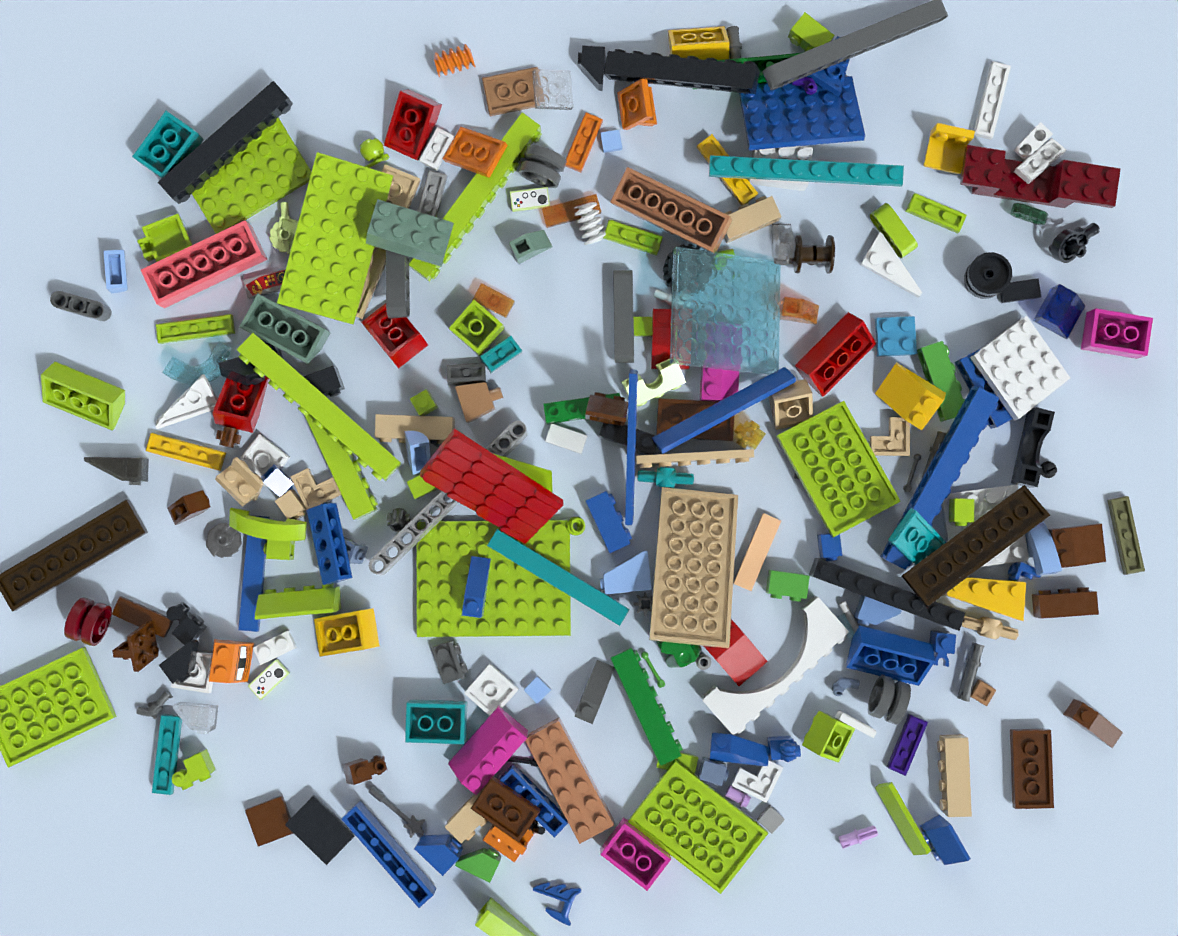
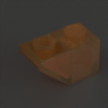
(798, 310)

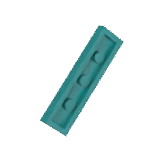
(167, 754)

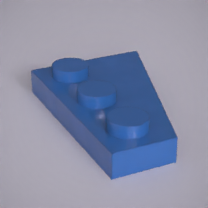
(832, 77)

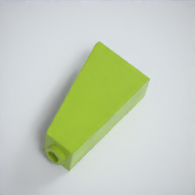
(499, 922)

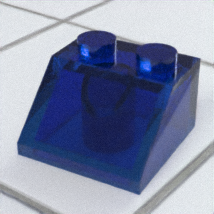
(1060, 311)

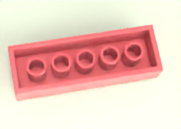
(204, 264)

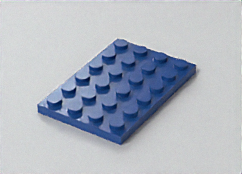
(799, 119)

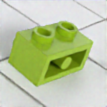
(809, 33)

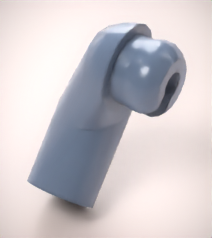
(844, 683)

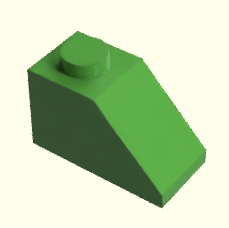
(480, 863)

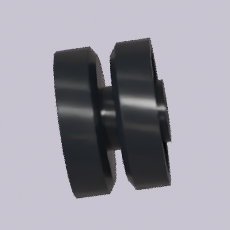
(999, 275)

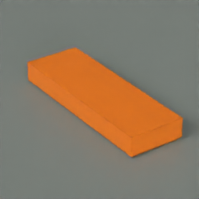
(583, 142)

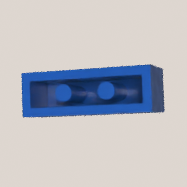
(609, 521)

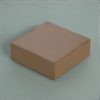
(982, 692)

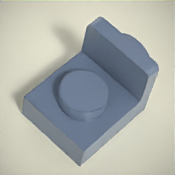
(355, 552)

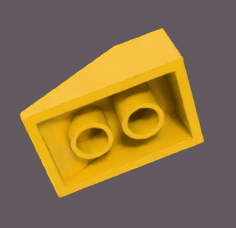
(910, 396)
(346, 632)

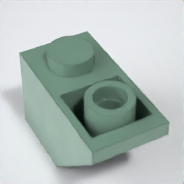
(530, 245)

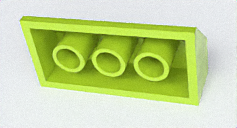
(82, 395)
(298, 602)

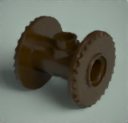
(814, 254)

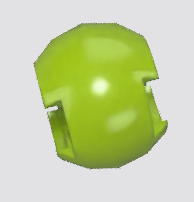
(371, 149)

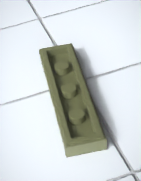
(1126, 535)

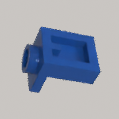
(1021, 569)

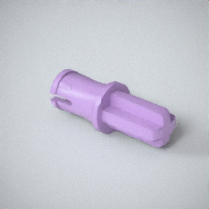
(858, 836)

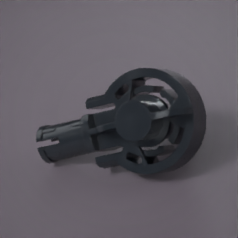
(1072, 243)

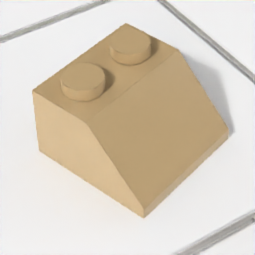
(792, 405)

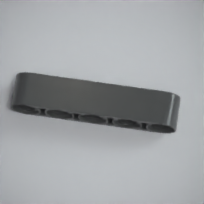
(397, 285)
(623, 316)

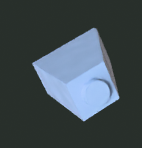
(628, 576)

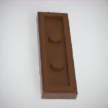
(139, 615)

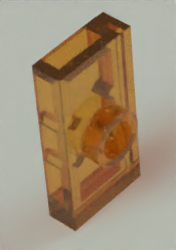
(493, 300)

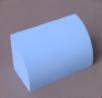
(115, 271)
(417, 450)

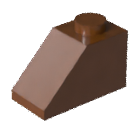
(189, 507)

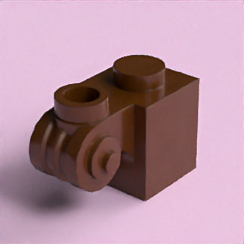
(362, 769)

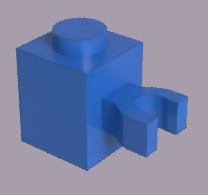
(942, 644)

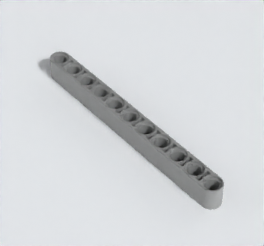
(438, 501)

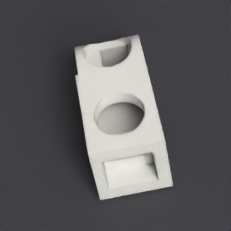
(1033, 141)

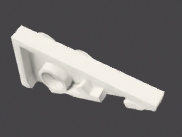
(884, 262)
(194, 401)

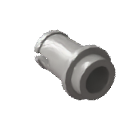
(706, 665)

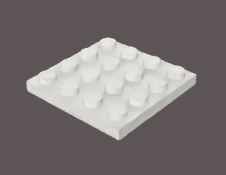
(1020, 368)
(983, 502)

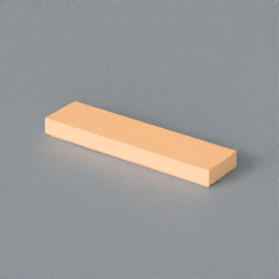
(757, 552)

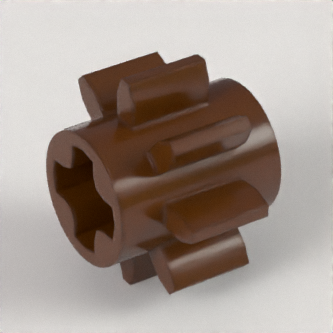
(228, 437)

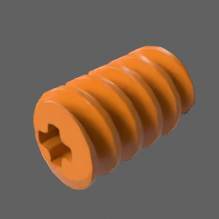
(453, 60)

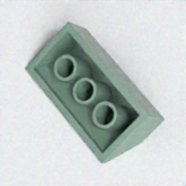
(284, 329)

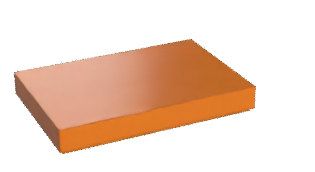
(475, 152)

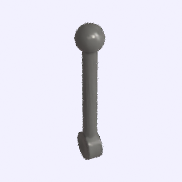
(907, 488)

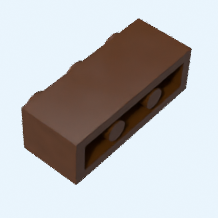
(1065, 603)

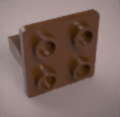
(139, 647)

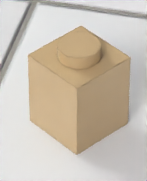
(291, 505)

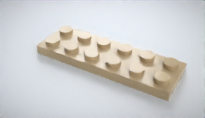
(702, 458)

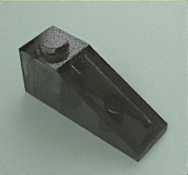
(125, 469)

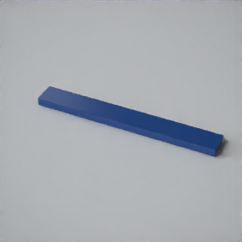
(723, 410)
(631, 446)

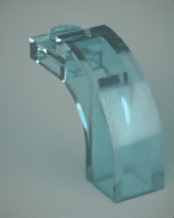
(188, 374)

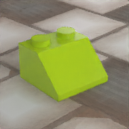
(828, 736)

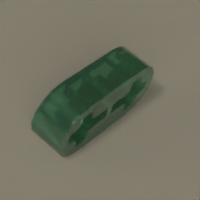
(1029, 214)

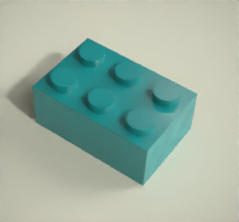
(167, 145)
(436, 721)

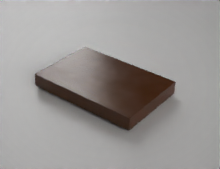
(505, 809)

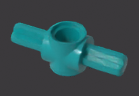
(665, 477)

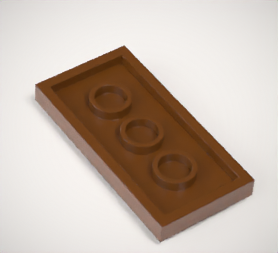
(675, 411)
(1031, 768)

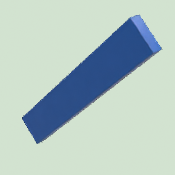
(252, 582)

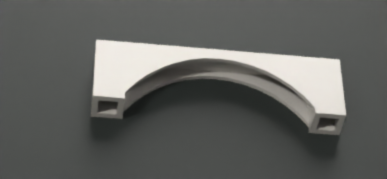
(821, 633)

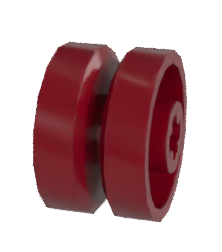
(88, 621)

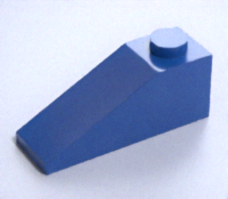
(476, 587)
(737, 750)

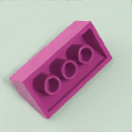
(718, 384)
(487, 750)

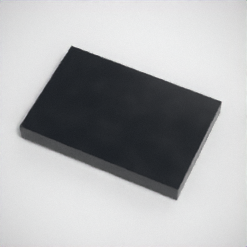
(320, 829)

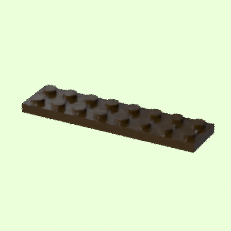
(975, 545)
(71, 555)

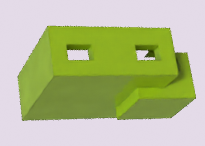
(164, 238)

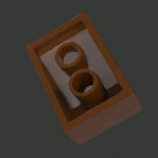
(606, 409)
(1079, 545)

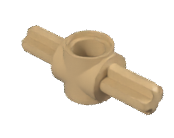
(990, 628)

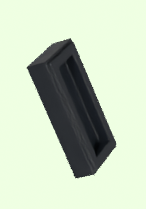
(1021, 291)

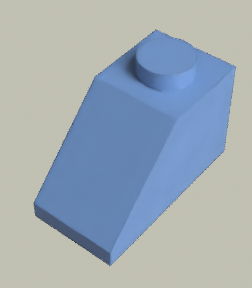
(873, 611)

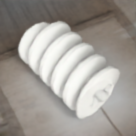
(590, 223)

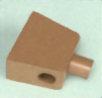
(477, 400)

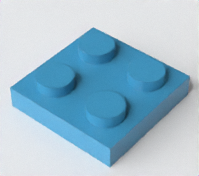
(895, 336)

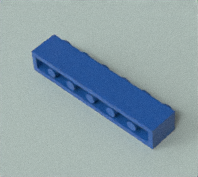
(389, 854)

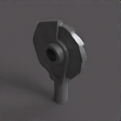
(223, 541)

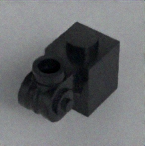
(189, 626)

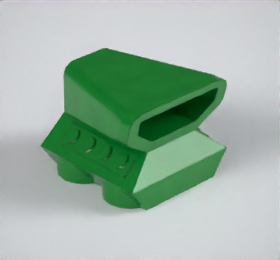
(679, 653)

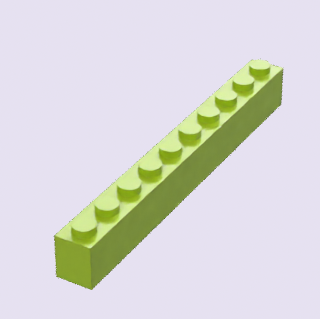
(482, 190)
(319, 407)

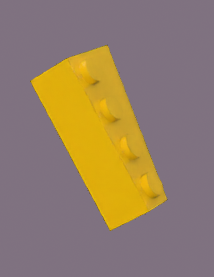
(995, 595)

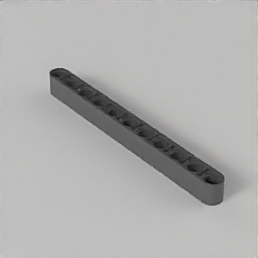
(854, 44)

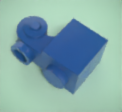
(783, 748)

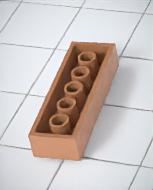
(671, 210)
(569, 780)

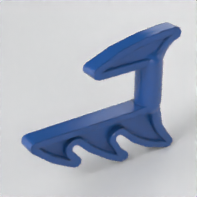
(566, 896)

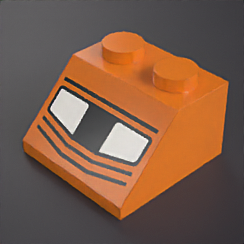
(230, 661)

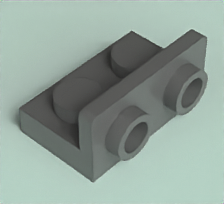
(449, 661)

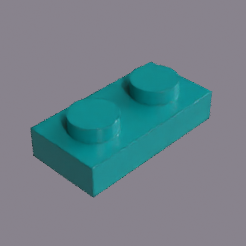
(501, 354)

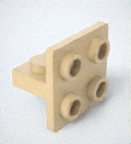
(240, 482)

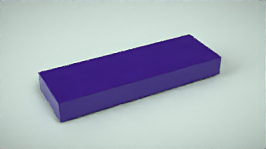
(907, 744)

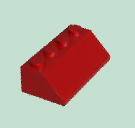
(836, 353)

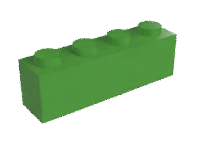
(940, 373)

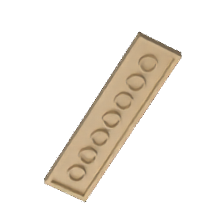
(401, 194)

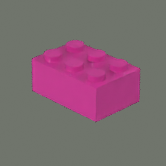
(1116, 333)
(635, 854)

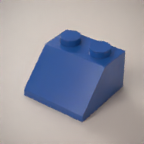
(944, 841)
(439, 851)

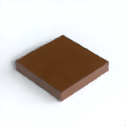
(269, 820)

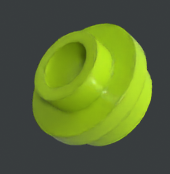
(580, 526)

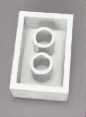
(790, 153)

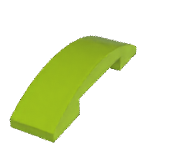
(266, 528)

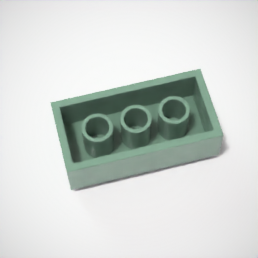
(409, 232)

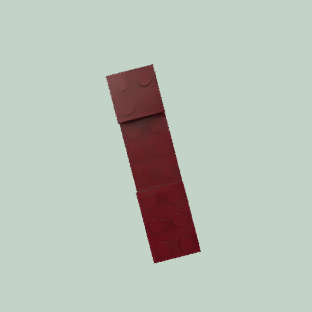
(1056, 186)

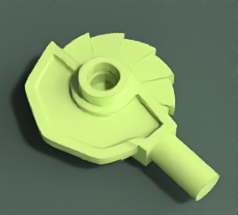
(283, 231)

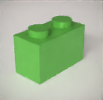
(787, 584)

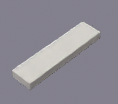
(991, 100)

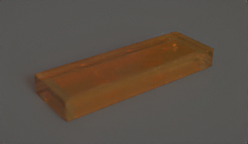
(565, 211)

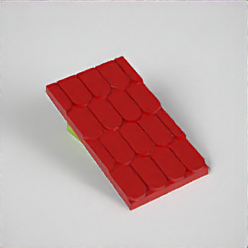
(495, 487)

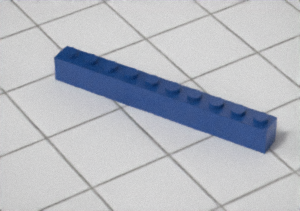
(947, 462)

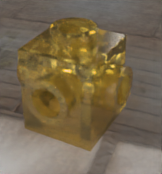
(755, 438)

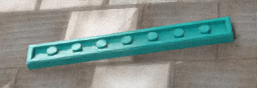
(558, 577)

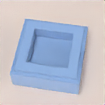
(611, 141)
(537, 689)

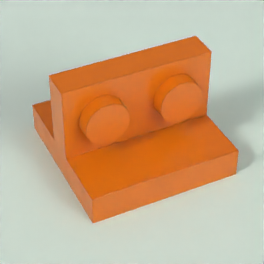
(637, 105)
(506, 844)

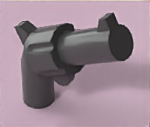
(155, 707)

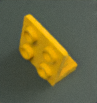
(947, 148)

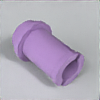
(738, 796)

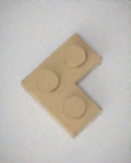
(896, 443)
(314, 494)

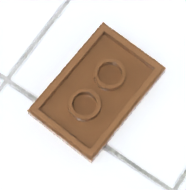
(509, 91)

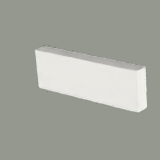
(1040, 160)

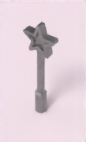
(412, 824)

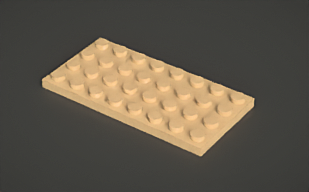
(694, 568)

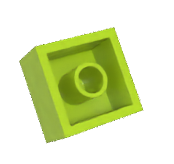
(476, 327)

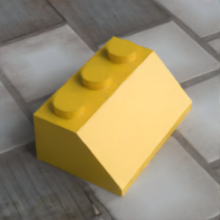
(700, 42)

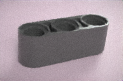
(72, 305)

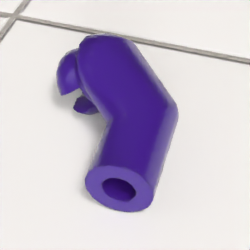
(807, 84)

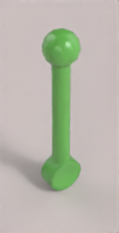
(660, 683)

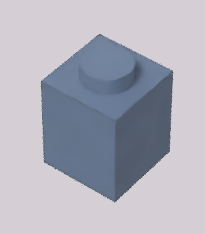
(713, 771)

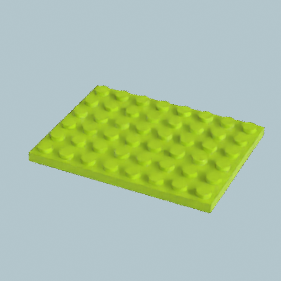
(515, 598)

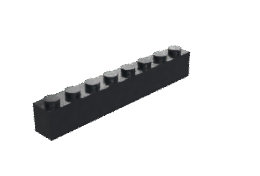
(682, 72)
(226, 143)
(886, 593)

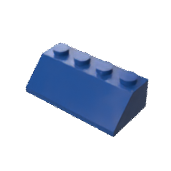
(890, 655)

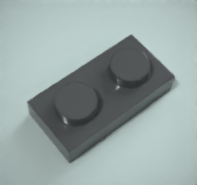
(466, 374)

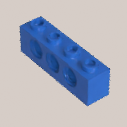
(967, 370)
(329, 543)
(550, 815)

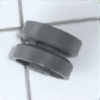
(542, 166)
(889, 699)

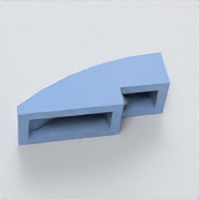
(1043, 550)

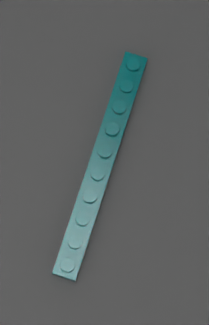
(806, 171)

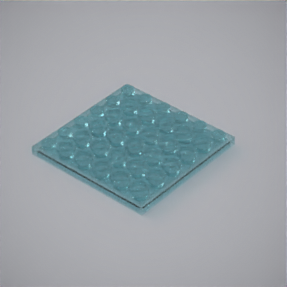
(725, 312)

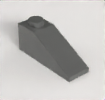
(594, 692)

